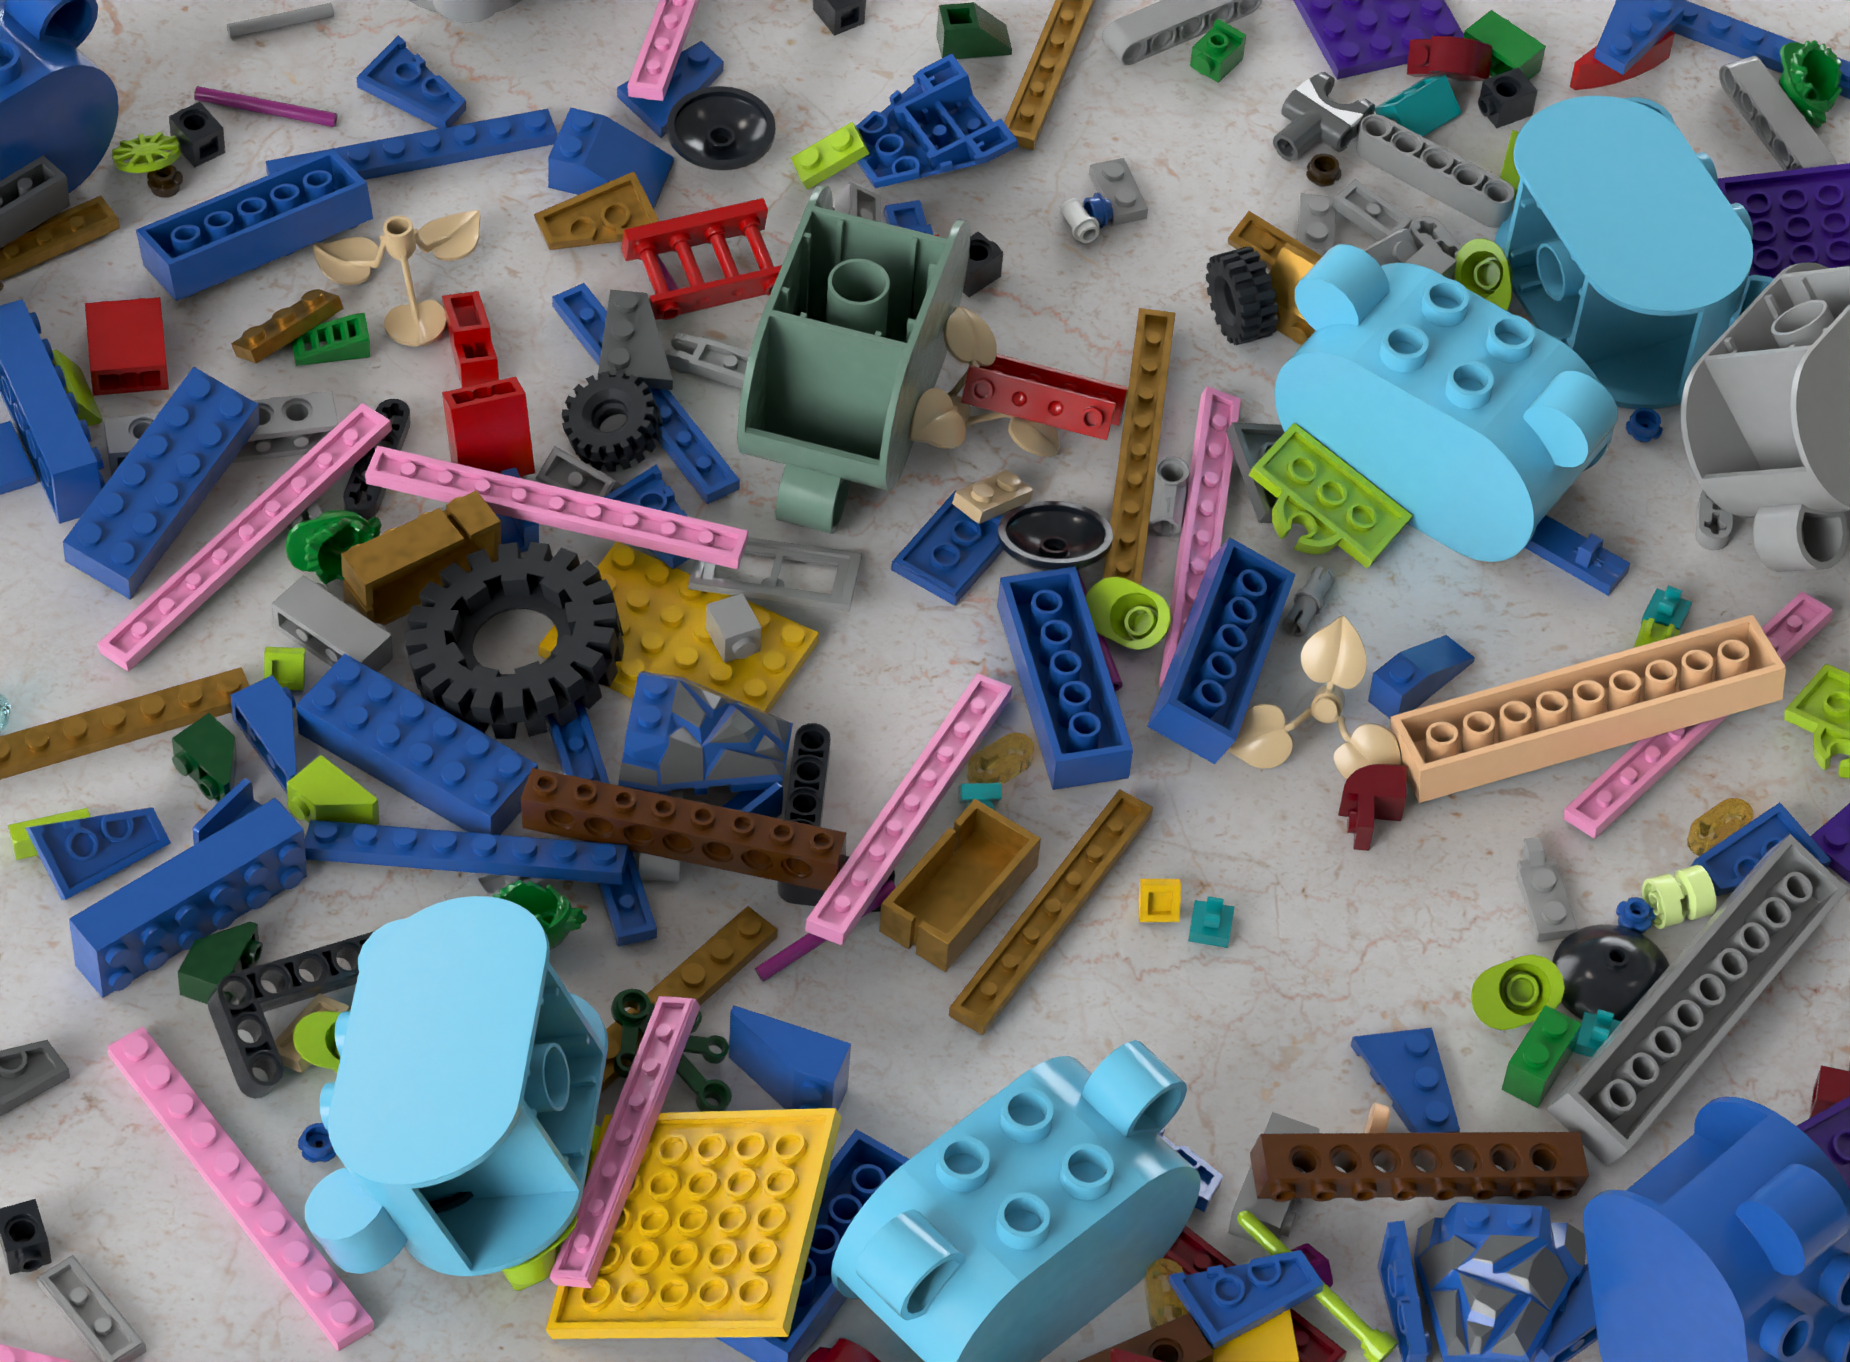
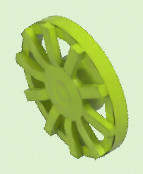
(146, 153)

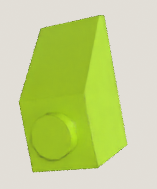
(329, 794)

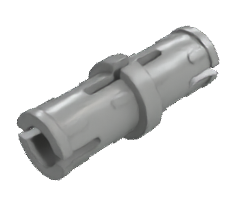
(1308, 601)

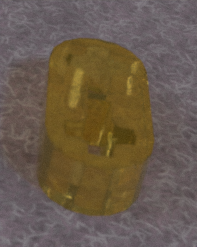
(997, 757)
(1715, 821)
(1156, 1298)

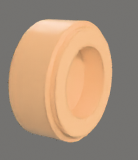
(1377, 1119)

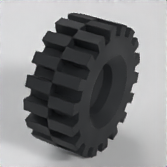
(1242, 295)
(600, 401)

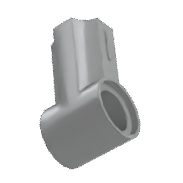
(1168, 496)

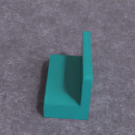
(1422, 105)

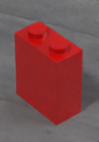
(126, 346)
(490, 427)

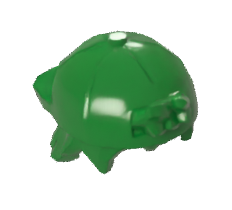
(1810, 79)
(320, 541)
(547, 906)

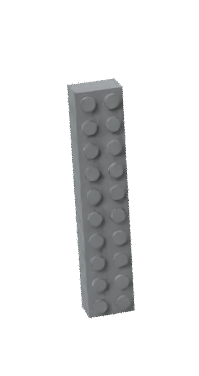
(1697, 1000)

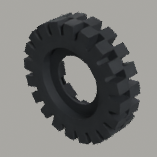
(556, 586)

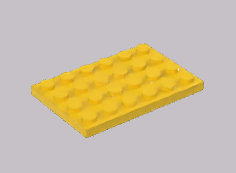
(669, 635)

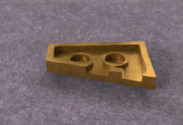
(597, 215)

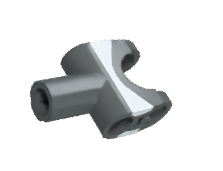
(1318, 118)

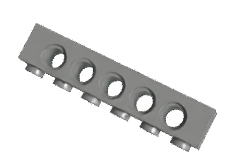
(285, 428)

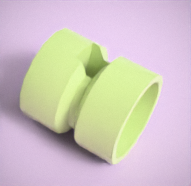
(1680, 896)

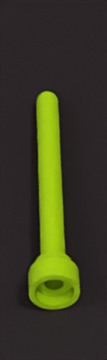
(1374, 1342)

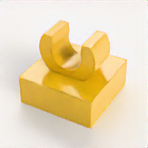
(1159, 900)

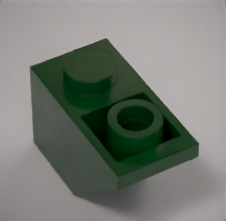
(971, 32)
(207, 755)
(216, 957)

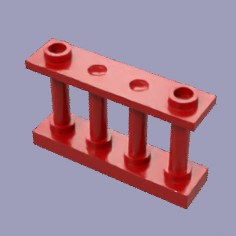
(696, 229)
(1046, 396)

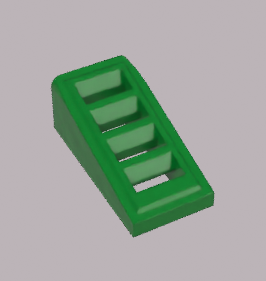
(353, 342)

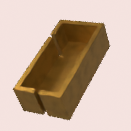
(394, 568)
(957, 894)

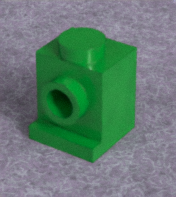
(1218, 51)

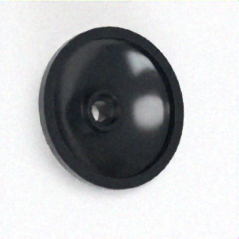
(721, 128)
(1055, 535)
(1598, 982)

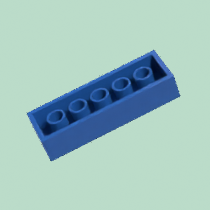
(254, 224)
(46, 415)
(161, 483)
(1221, 651)
(1064, 678)
(415, 747)
(188, 898)
(851, 1180)

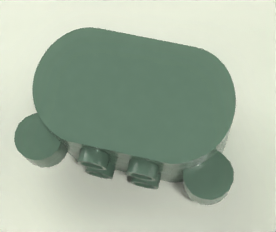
(847, 355)

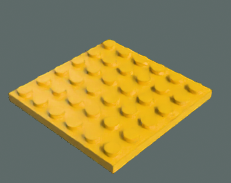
(709, 1229)

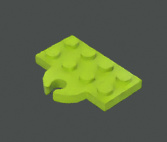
(1326, 499)
(1825, 711)

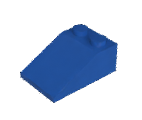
(599, 150)
(789, 1061)

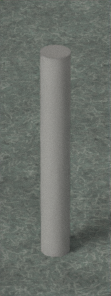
(280, 20)

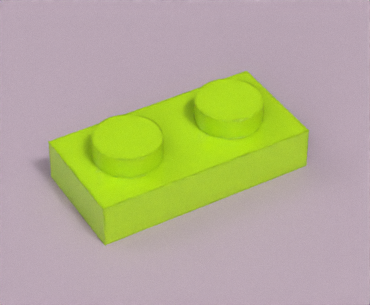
(829, 155)

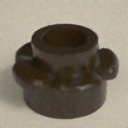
(1323, 170)
(165, 181)

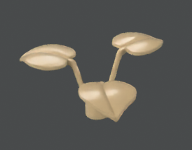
(351, 260)
(941, 416)
(1333, 657)

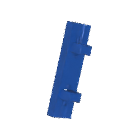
(1578, 555)

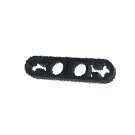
(357, 482)

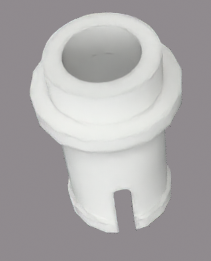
(1083, 226)

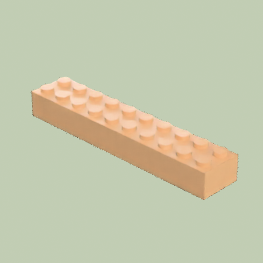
(1588, 707)

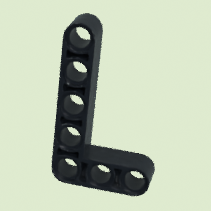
(807, 795)
(255, 1000)

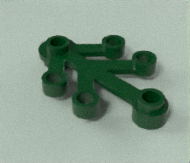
(632, 1024)

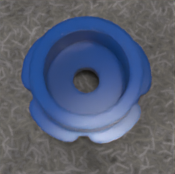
(1099, 208)
(1644, 425)
(1629, 920)
(314, 1135)

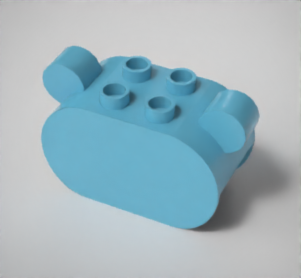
(1626, 244)
(1442, 400)
(456, 1079)
(1026, 1213)

